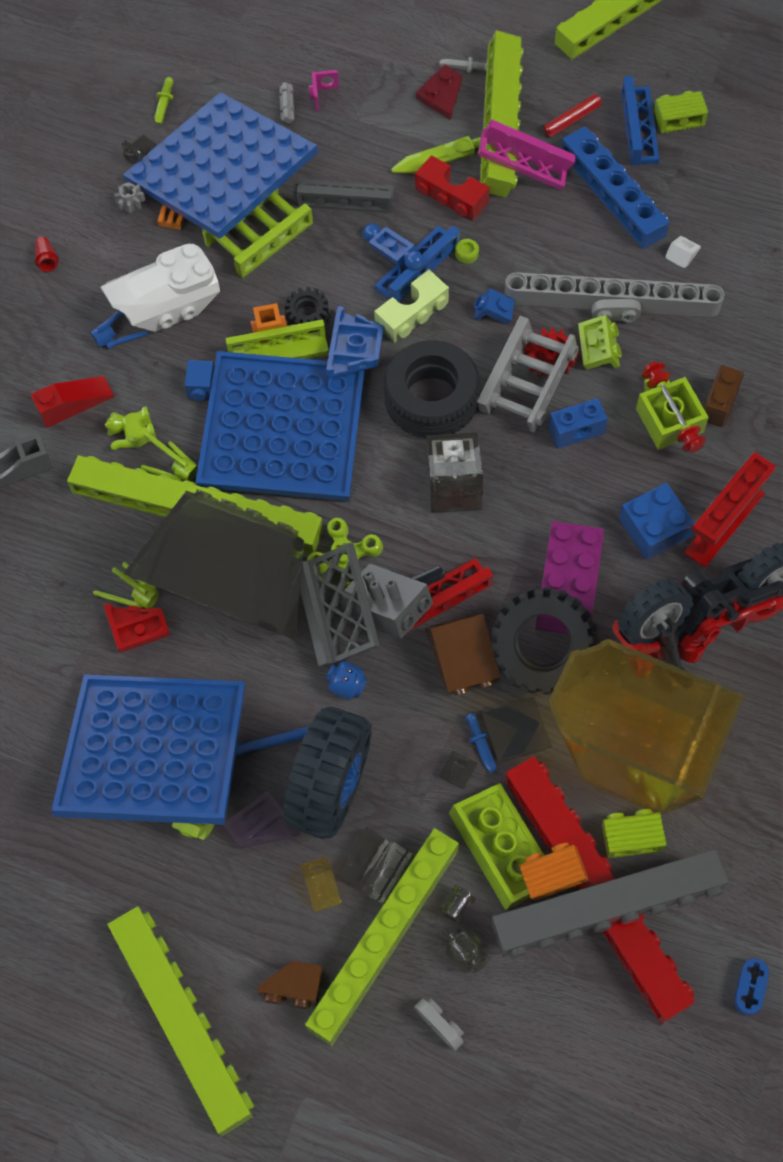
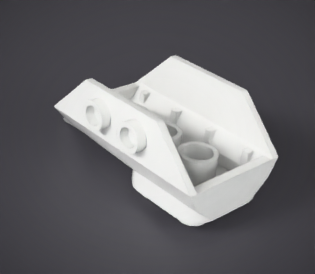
(166, 290)

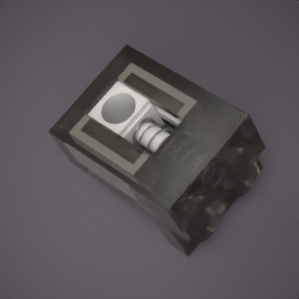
(454, 472)

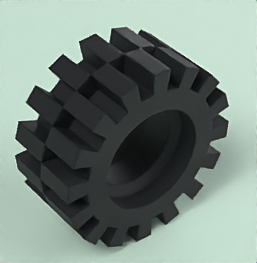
(303, 299)

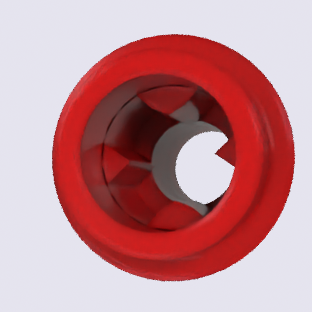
(45, 256)

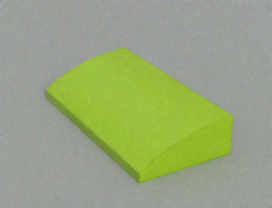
(497, 841)

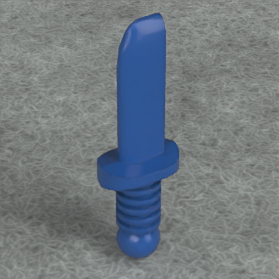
(481, 743)

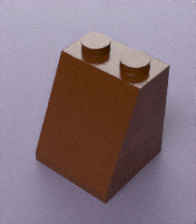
(463, 653)

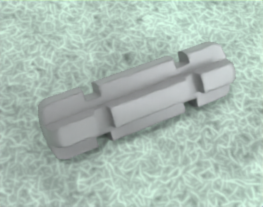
(286, 103)

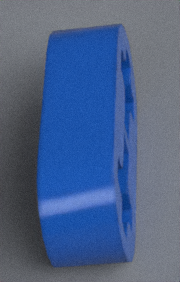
(758, 988)

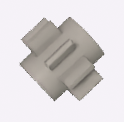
(129, 197)

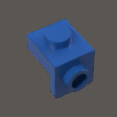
(495, 306)

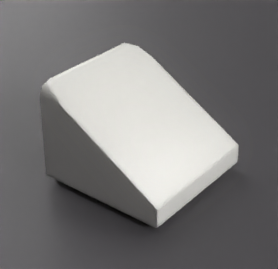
(682, 251)

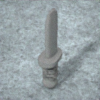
(466, 65)

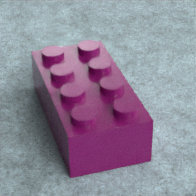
(571, 566)

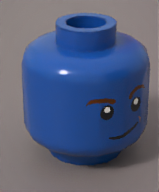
(346, 680)

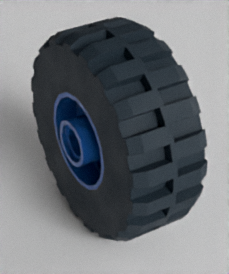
(327, 772)

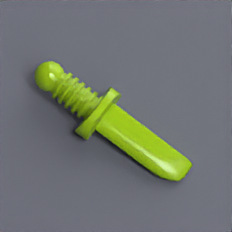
(164, 97)

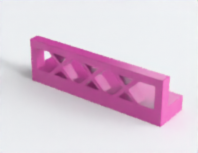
(526, 150)

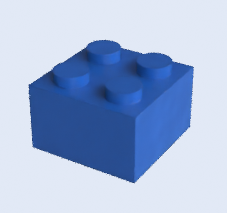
(656, 521)

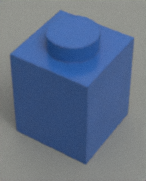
(199, 379)

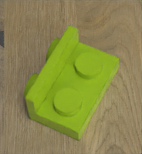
(599, 342)

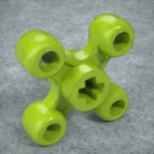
(340, 538)

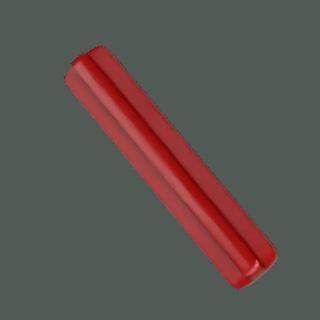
(572, 115)

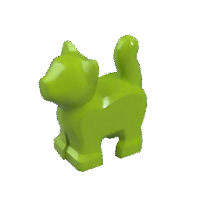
(134, 426)

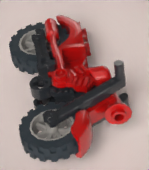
(684, 618)

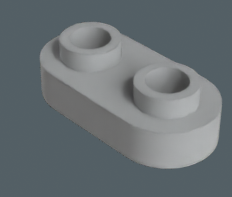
(617, 309)
(448, 1032)

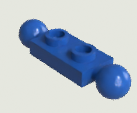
(393, 246)

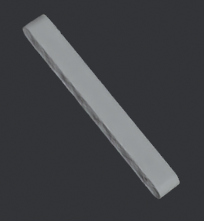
(578, 297)

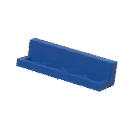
(634, 124)
(433, 256)

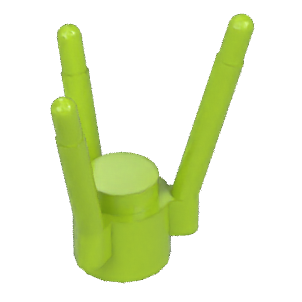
(183, 467)
(143, 593)

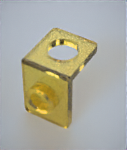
(321, 884)

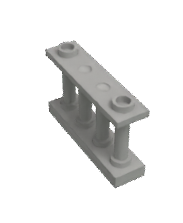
(512, 355)

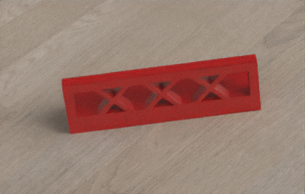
(457, 593)

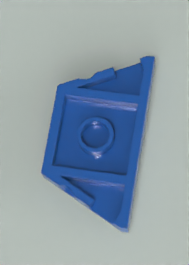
(353, 344)

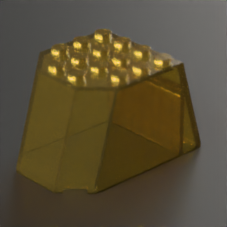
(642, 725)

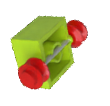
(671, 410)

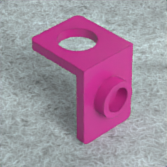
(318, 85)

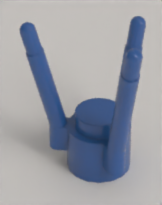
(104, 333)

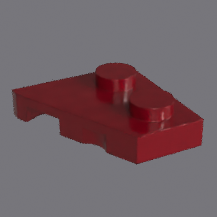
(441, 91)

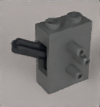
(394, 598)

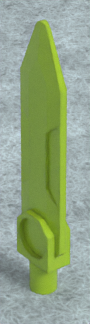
(447, 152)

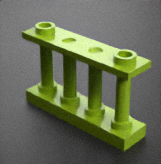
(272, 241)

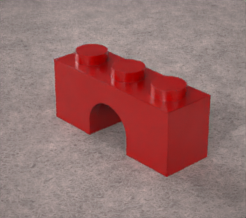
(465, 199)

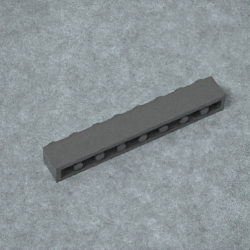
(609, 903)

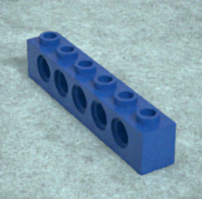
(616, 188)

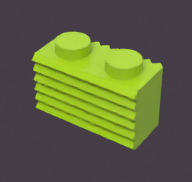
(680, 111)
(633, 834)

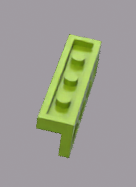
(299, 345)

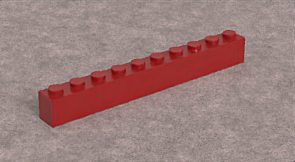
(632, 942)

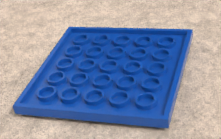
(221, 164)
(280, 427)
(151, 750)

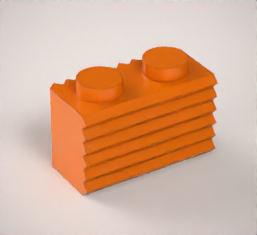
(553, 871)

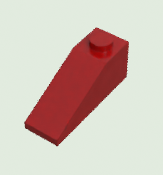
(70, 398)

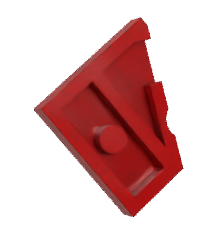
(136, 626)

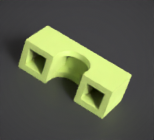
(400, 319)

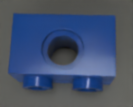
(577, 423)

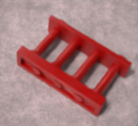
(729, 509)

